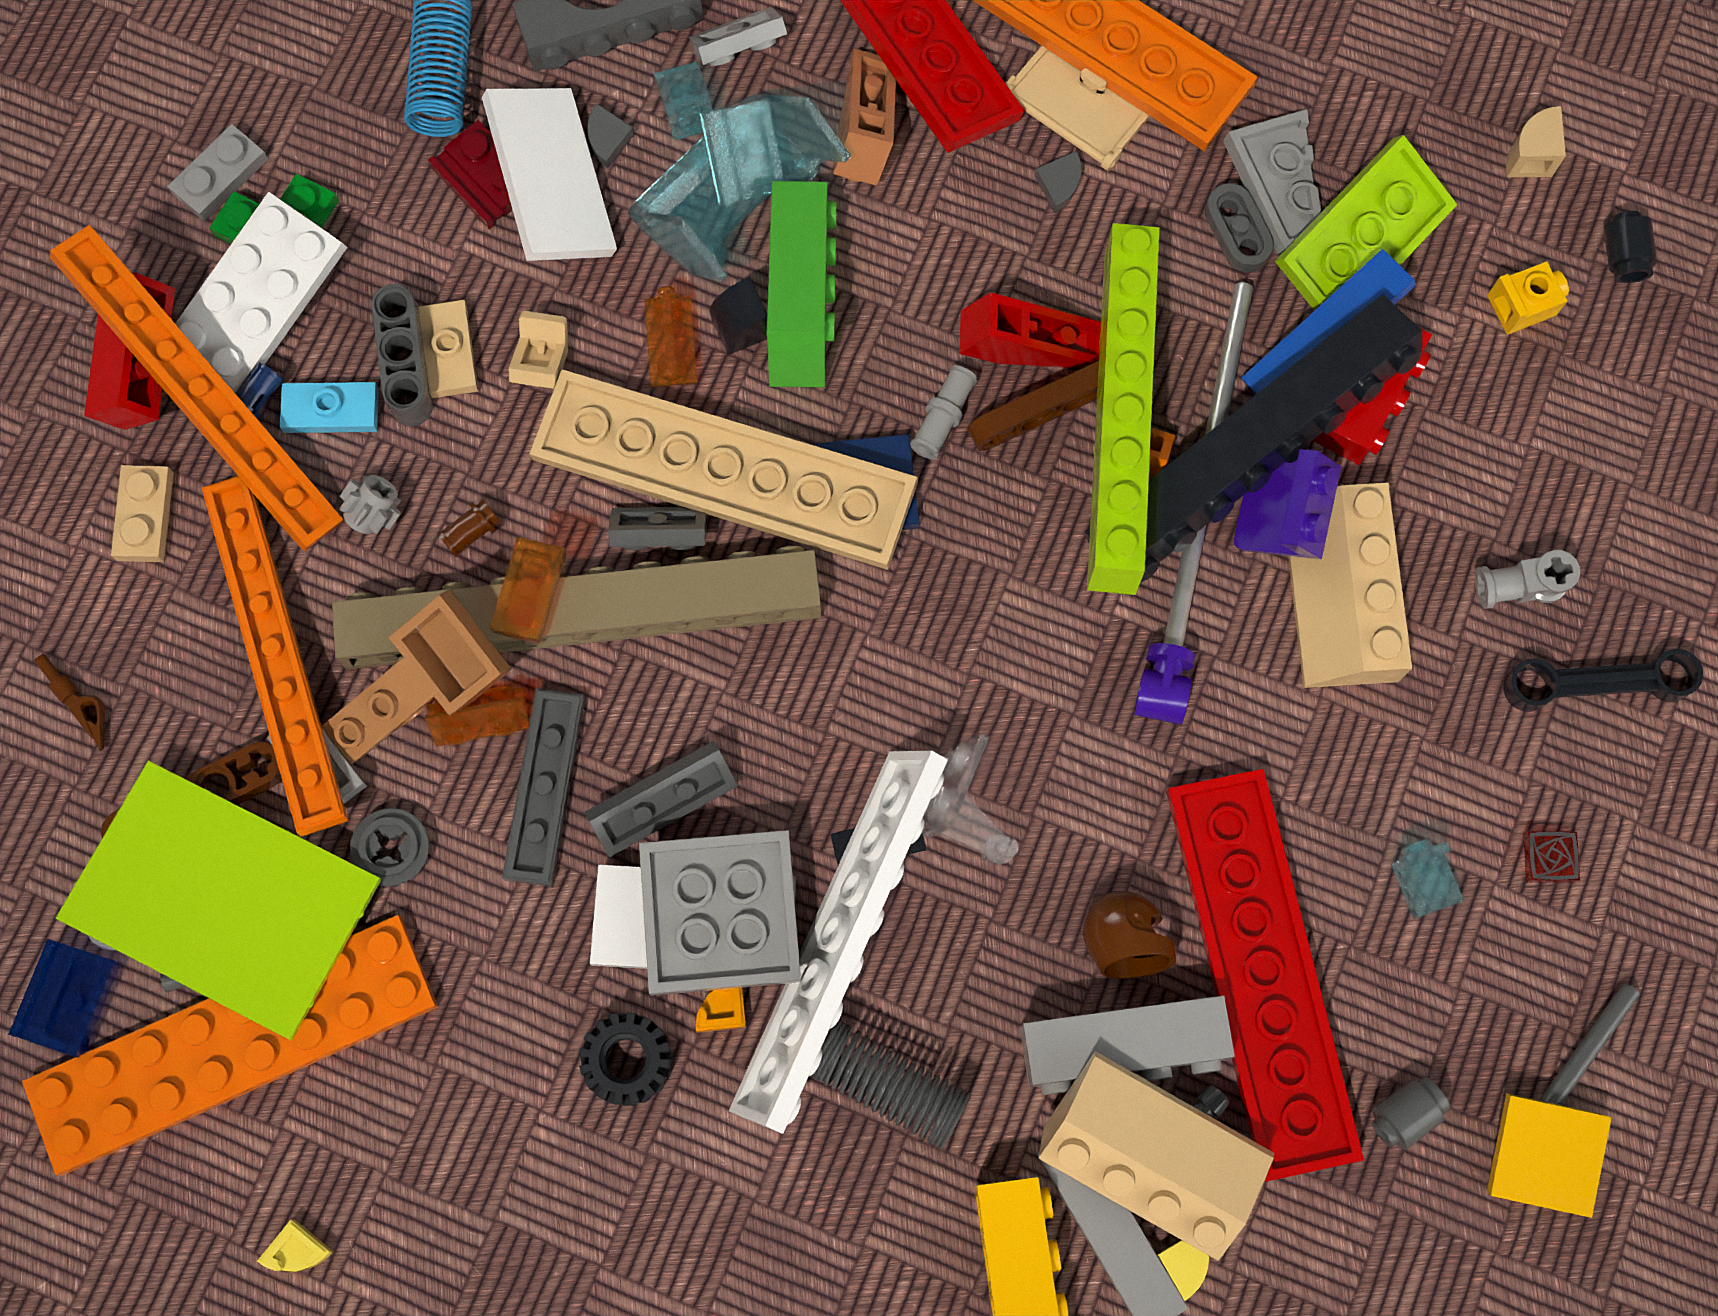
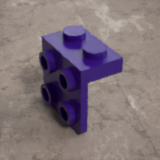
(1291, 510)

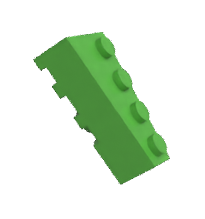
(800, 283)

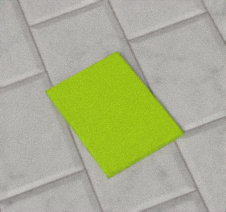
(219, 900)

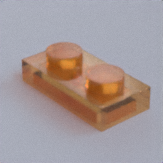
(528, 590)

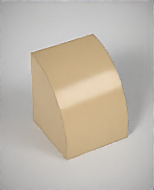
(1538, 146)

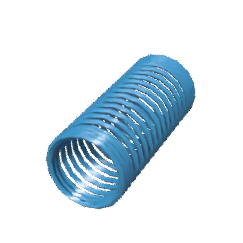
(451, 22)

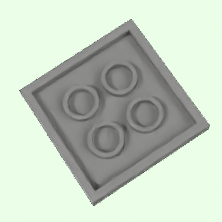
(719, 913)

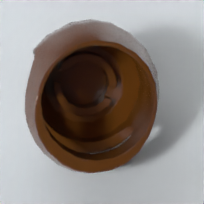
(1122, 928)

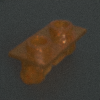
(670, 339)
(499, 714)

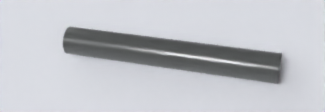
(1591, 1045)

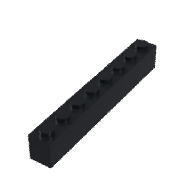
(1276, 425)

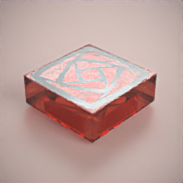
(1551, 856)

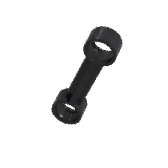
(1604, 680)

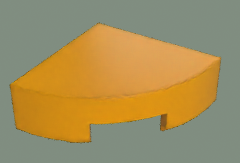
(721, 1011)

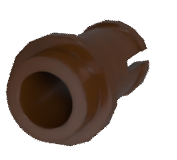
(469, 527)

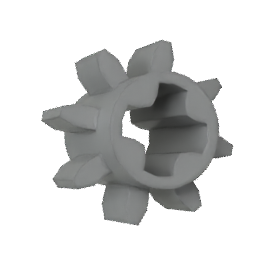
(370, 504)

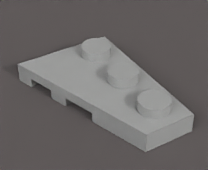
(1278, 174)

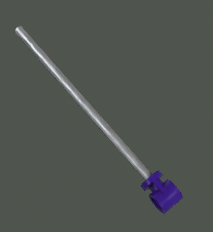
(1164, 690)

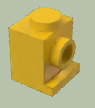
(1520, 306)

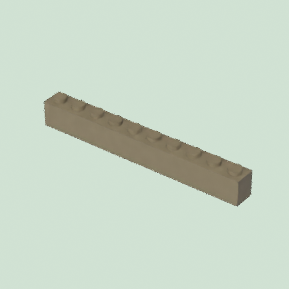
(605, 604)

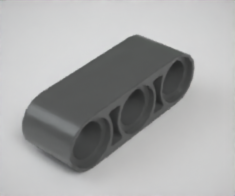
(396, 335)

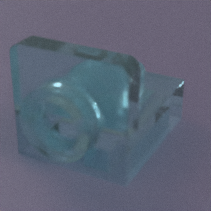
(683, 99)
(1427, 878)

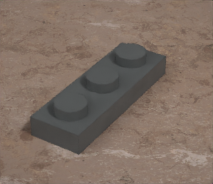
(661, 799)

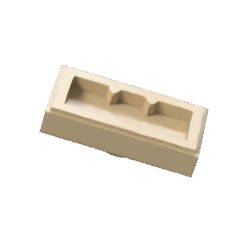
(448, 349)

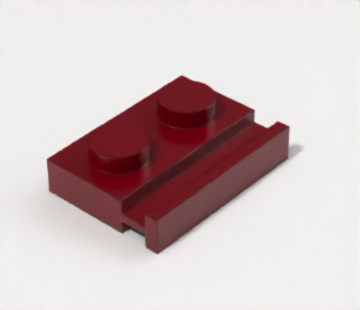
(474, 173)

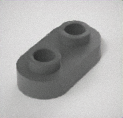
(1241, 230)

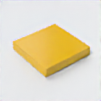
(1549, 1155)

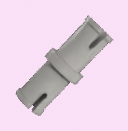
(944, 412)

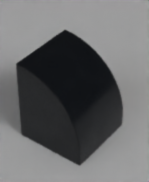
(739, 317)

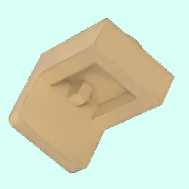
(539, 350)

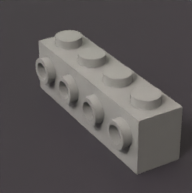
(1136, 1038)

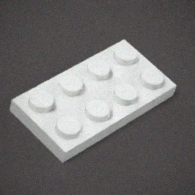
(258, 289)

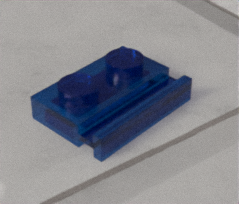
(64, 998)

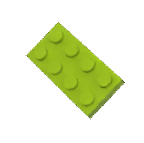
(1384, 207)

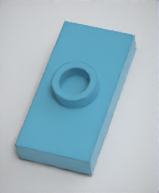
(329, 407)

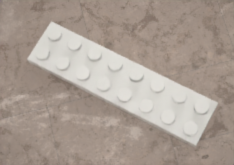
(837, 939)

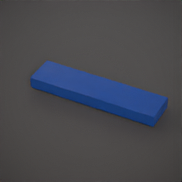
(1375, 278)

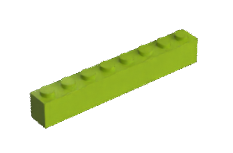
(1123, 411)

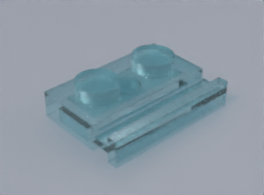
(742, 150)

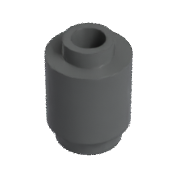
(1410, 1113)

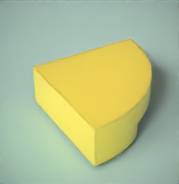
(294, 1250)
(1185, 1267)

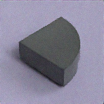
(607, 135)
(1060, 180)

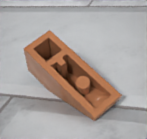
(866, 118)

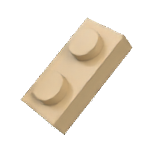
(142, 513)

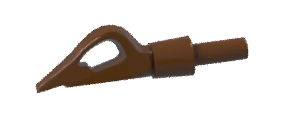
(77, 704)

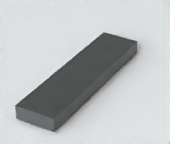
(543, 788)

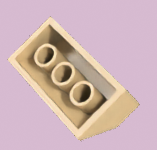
(1352, 598)
(1156, 1155)

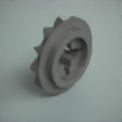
(392, 823)

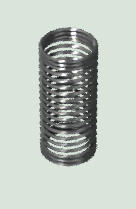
(949, 1107)

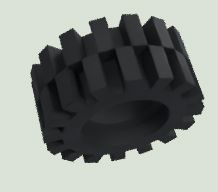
(595, 1052)

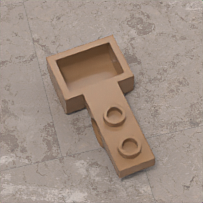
(442, 659)

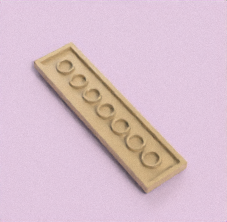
(724, 469)

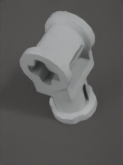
(1527, 580)

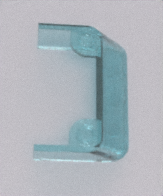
(683, 205)

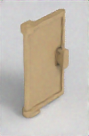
(1089, 120)

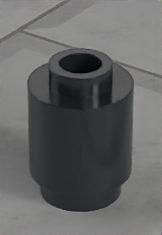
(1630, 247)

